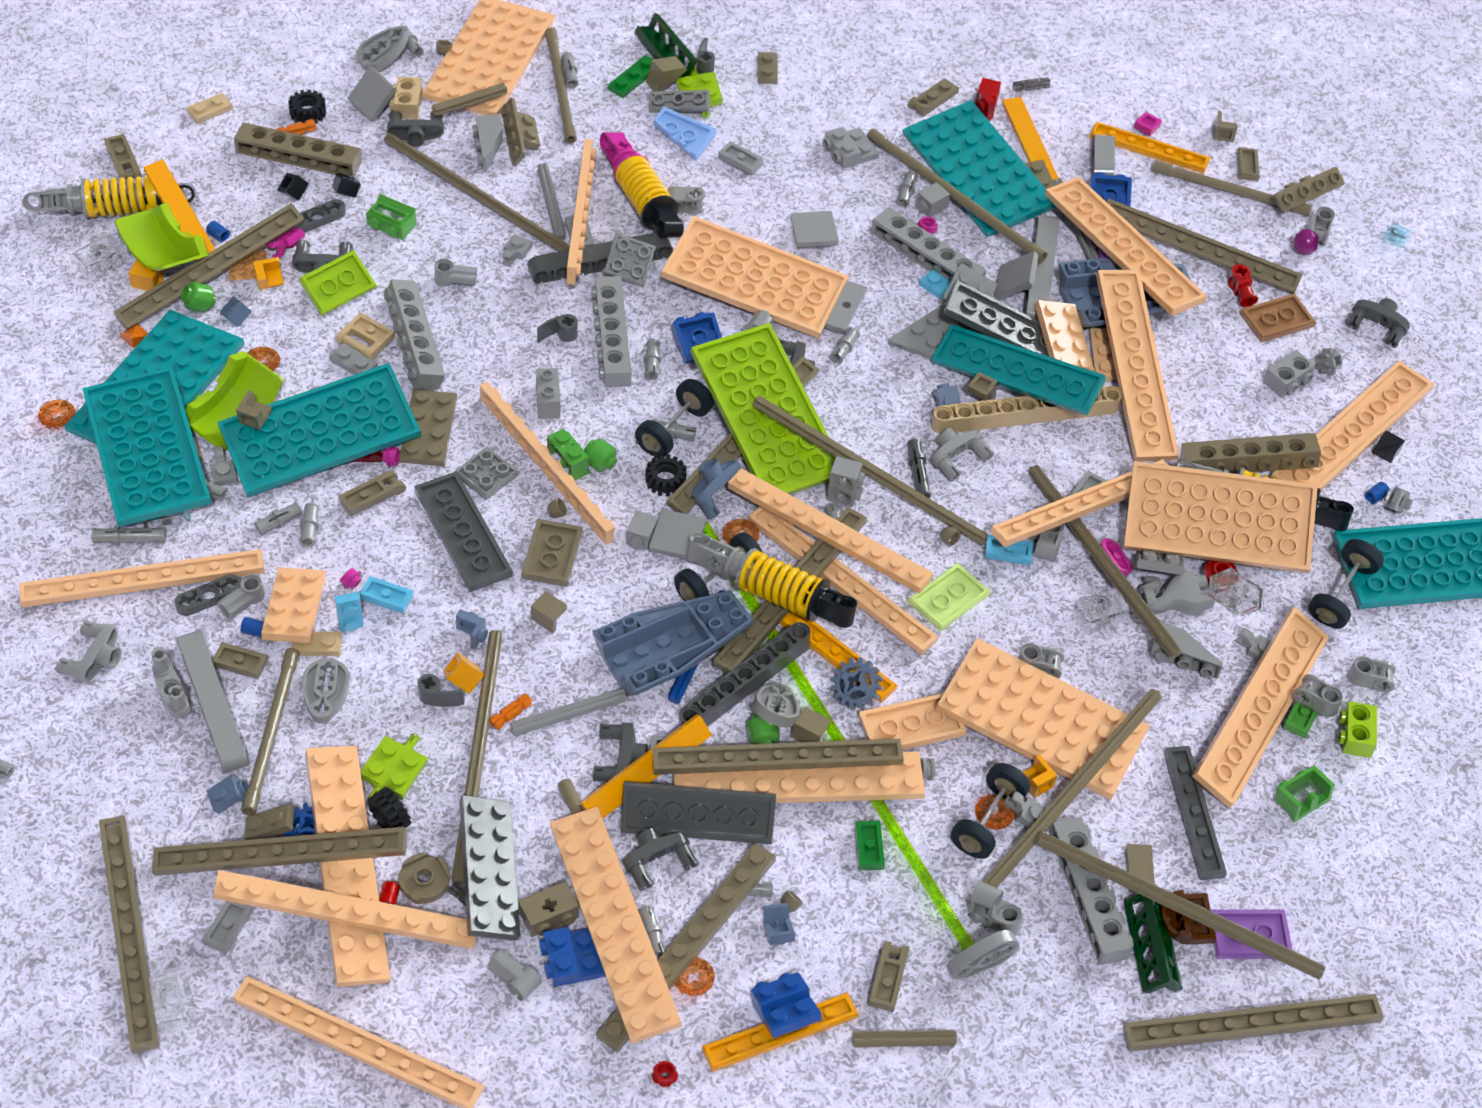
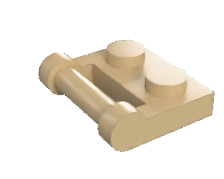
(369, 331)

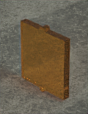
(245, 268)

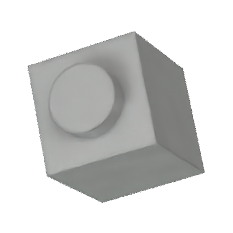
(932, 200)
(641, 530)

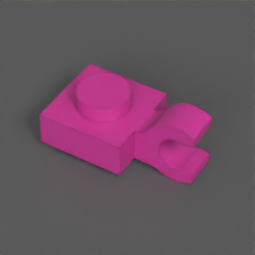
(287, 240)

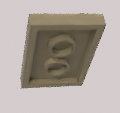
(552, 552)

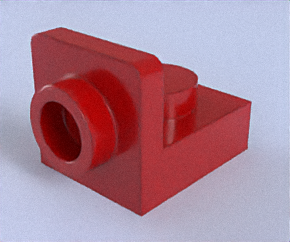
(986, 104)

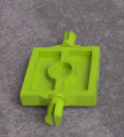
(702, 82)
(394, 766)

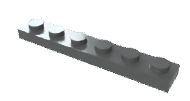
(1195, 813)

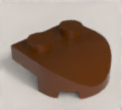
(1186, 929)

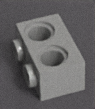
(1289, 374)
(548, 393)
(845, 482)

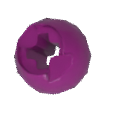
(1306, 241)

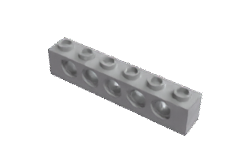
(919, 244)
(612, 331)
(414, 335)
(1106, 947)

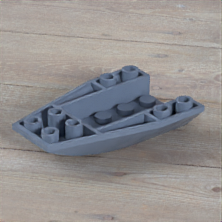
(1081, 288)
(669, 639)

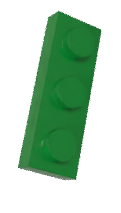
(631, 78)

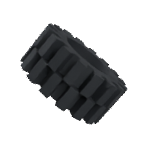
(303, 99)
(665, 465)
(388, 809)

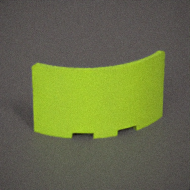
(156, 239)
(238, 376)

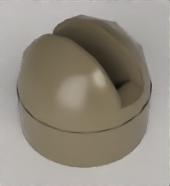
(443, 46)
(556, 508)
(950, 533)
(792, 899)

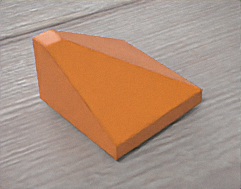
(134, 335)

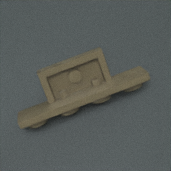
(520, 131)
(1308, 189)

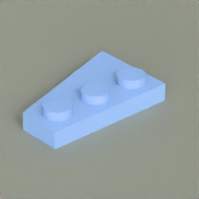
(684, 131)

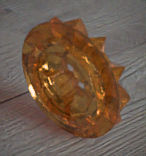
(271, 355)
(53, 408)
(735, 526)
(1003, 817)
(706, 978)

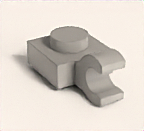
(515, 248)
(222, 471)
(1255, 646)
(1027, 808)

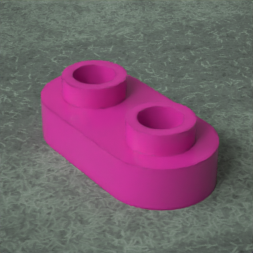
(1117, 555)

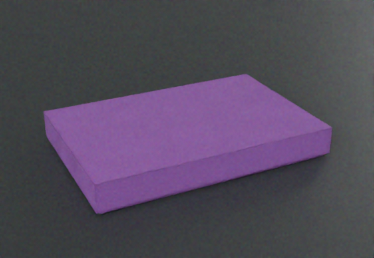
(1267, 923)

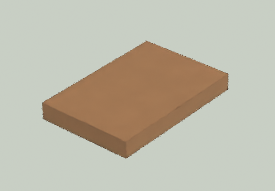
(1277, 317)

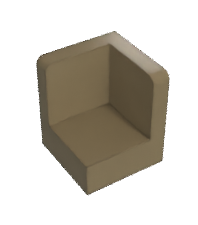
(1224, 130)
(983, 387)
(252, 412)
(547, 610)
(810, 726)

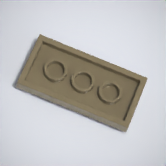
(434, 416)

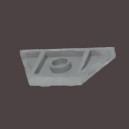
(924, 334)

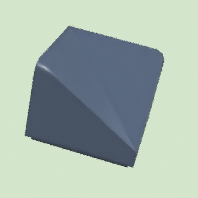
(235, 311)

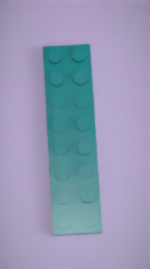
(1019, 369)

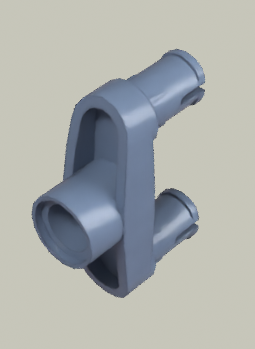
(713, 478)

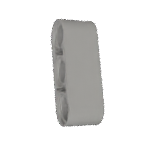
(1103, 154)

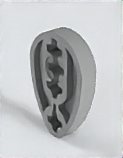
(386, 44)
(337, 688)
(780, 696)
(984, 954)

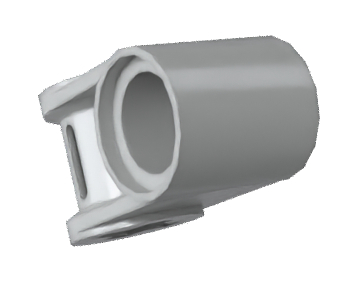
(686, 198)
(1322, 223)
(1042, 658)
(1372, 673)
(1319, 696)

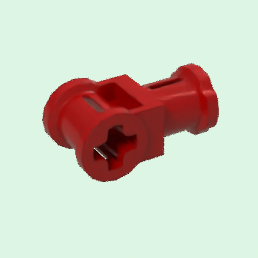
(1241, 285)

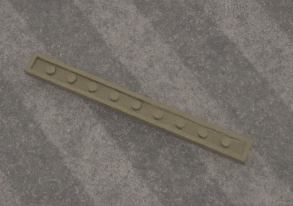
(1208, 248)
(209, 267)
(682, 498)
(770, 615)
(777, 756)
(279, 851)
(700, 930)
(128, 935)
(1252, 1022)

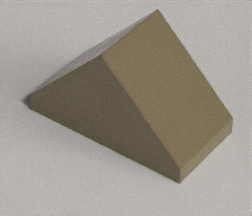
(664, 73)

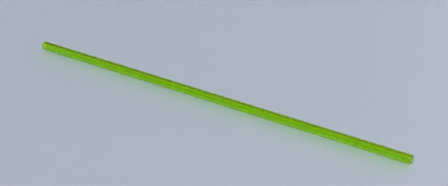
(879, 805)

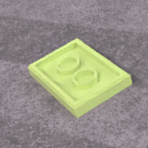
(949, 597)

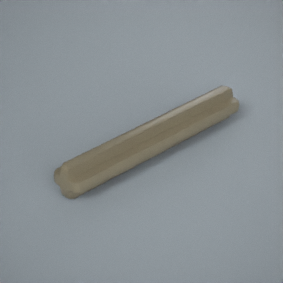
(469, 99)
(904, 1038)

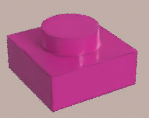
(1147, 123)

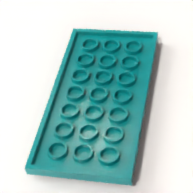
(980, 164)
(176, 341)
(321, 430)
(146, 447)
(1419, 563)

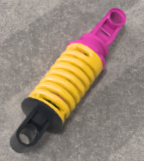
(642, 186)

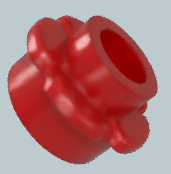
(664, 1067)

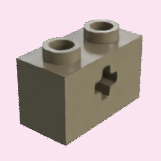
(548, 909)

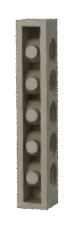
(297, 150)
(1255, 453)

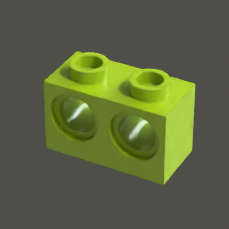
(1359, 729)

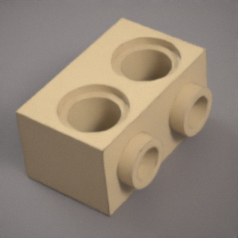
(407, 97)

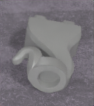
(1180, 594)

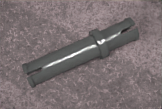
(917, 461)

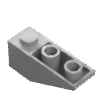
(489, 138)
(1192, 656)

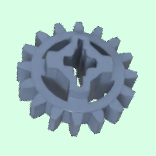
(861, 675)

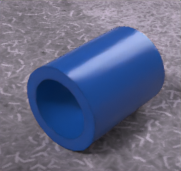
(217, 231)
(1376, 492)
(252, 627)

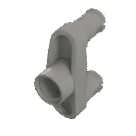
(956, 444)
(100, 653)
(169, 685)

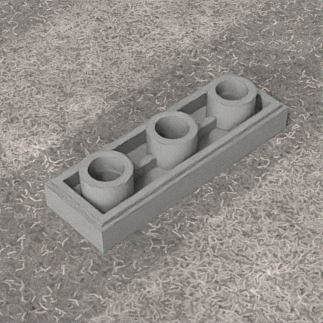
(691, 101)
(845, 307)

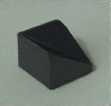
(346, 184)
(293, 186)
(1388, 446)

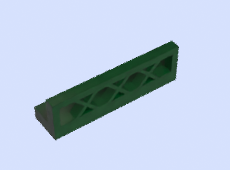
(657, 44)
(1162, 945)

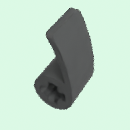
(705, 58)
(565, 326)
(430, 693)

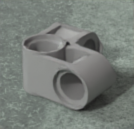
(1048, 543)
(992, 911)

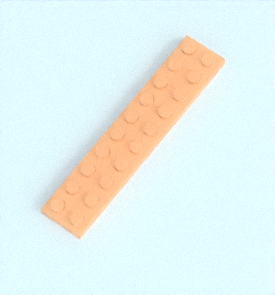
(1125, 245)
(1137, 365)
(1362, 424)
(1260, 707)
(821, 784)
(339, 806)
(615, 926)

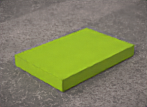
(337, 283)

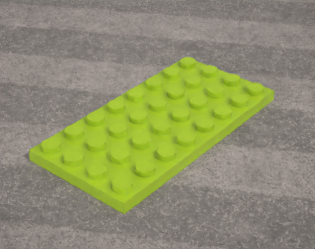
(753, 366)

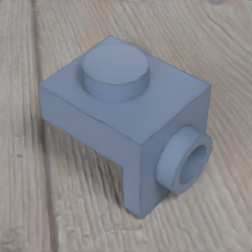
(946, 394)
(473, 625)
(227, 793)
(778, 924)

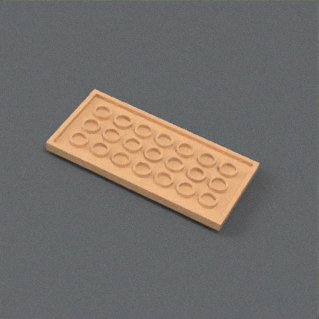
(489, 51)
(754, 276)
(1221, 516)
(1037, 715)

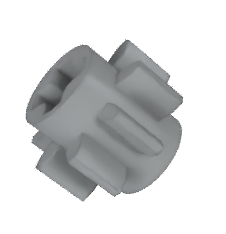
(1328, 361)
(1398, 500)

